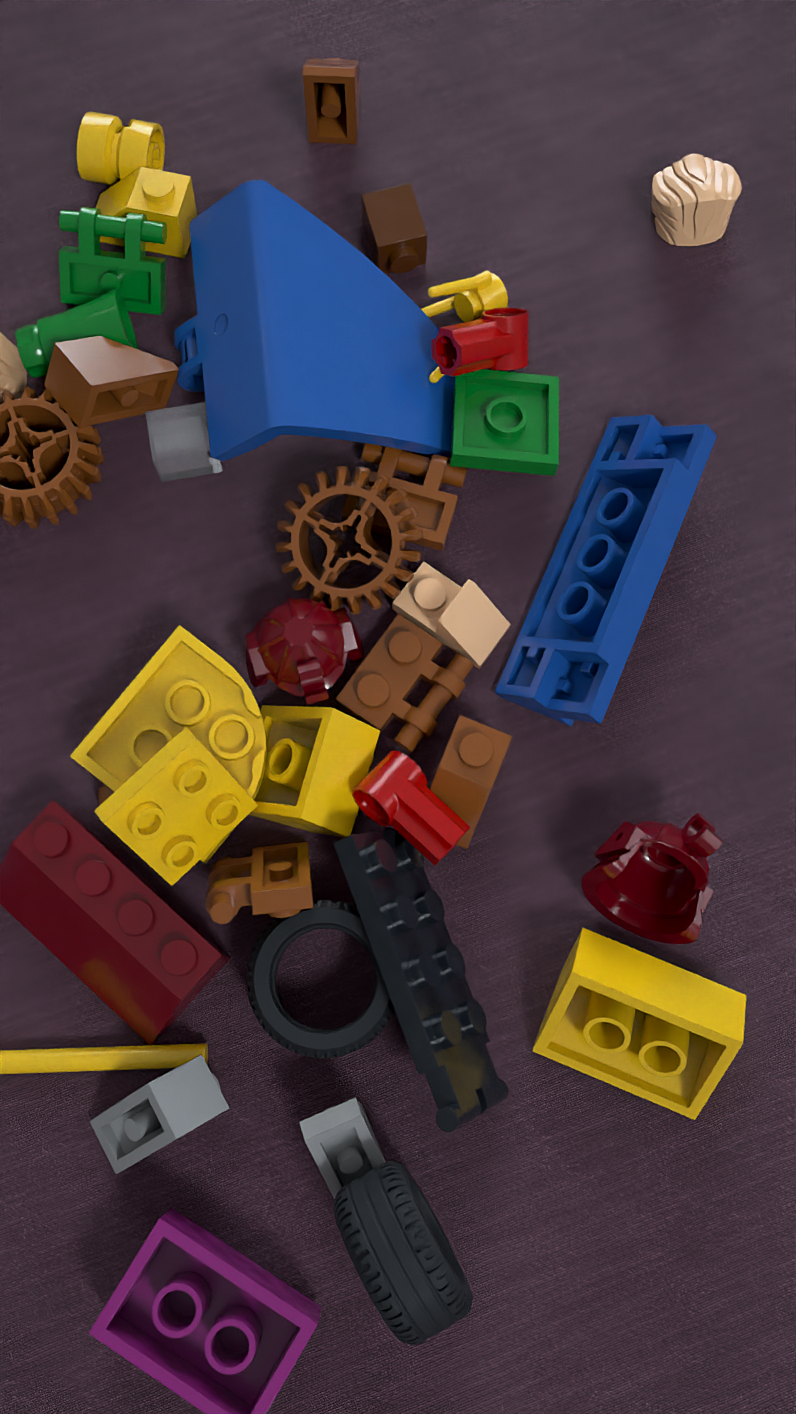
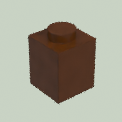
(394, 229)

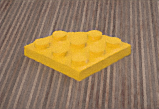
(176, 690)

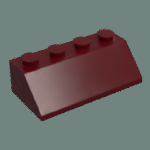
(106, 922)

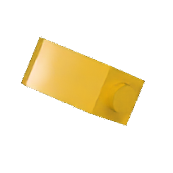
(162, 198)

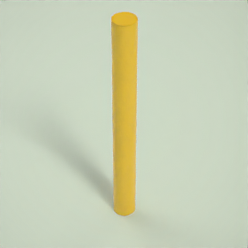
(99, 1058)

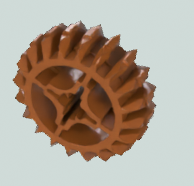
(70, 449)
(308, 516)

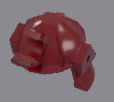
(302, 648)
(654, 878)

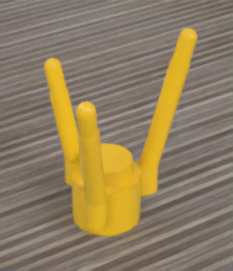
(472, 298)

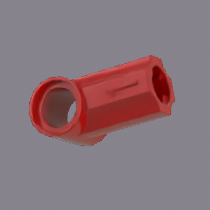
(492, 343)
(399, 797)

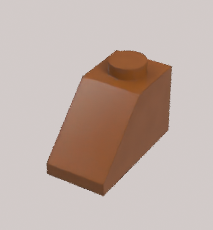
(332, 100)
(107, 380)
(469, 770)

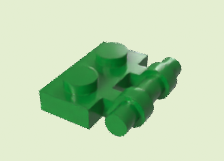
(91, 272)

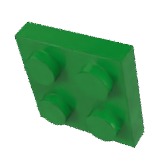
(505, 422)

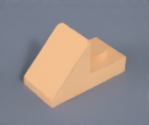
(452, 614)

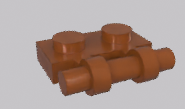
(433, 506)
(391, 673)
(271, 880)

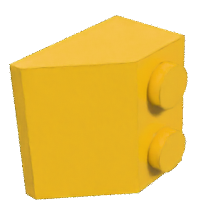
(313, 767)

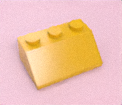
(642, 1024)

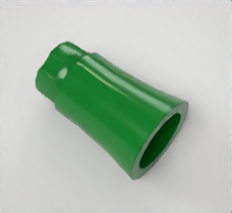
(100, 317)

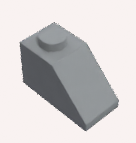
(159, 1113)

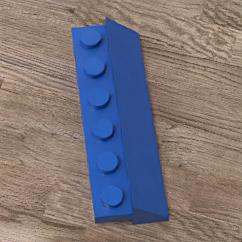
(605, 569)

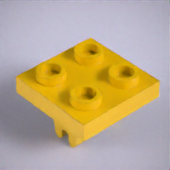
(176, 807)

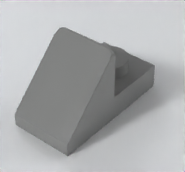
(342, 1143)

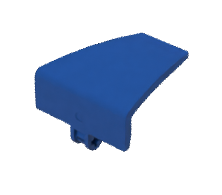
(304, 335)

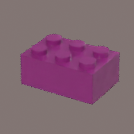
(206, 1320)

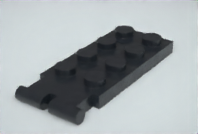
(422, 974)

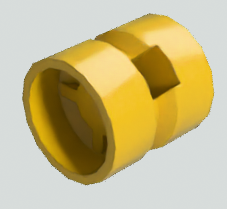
(114, 151)

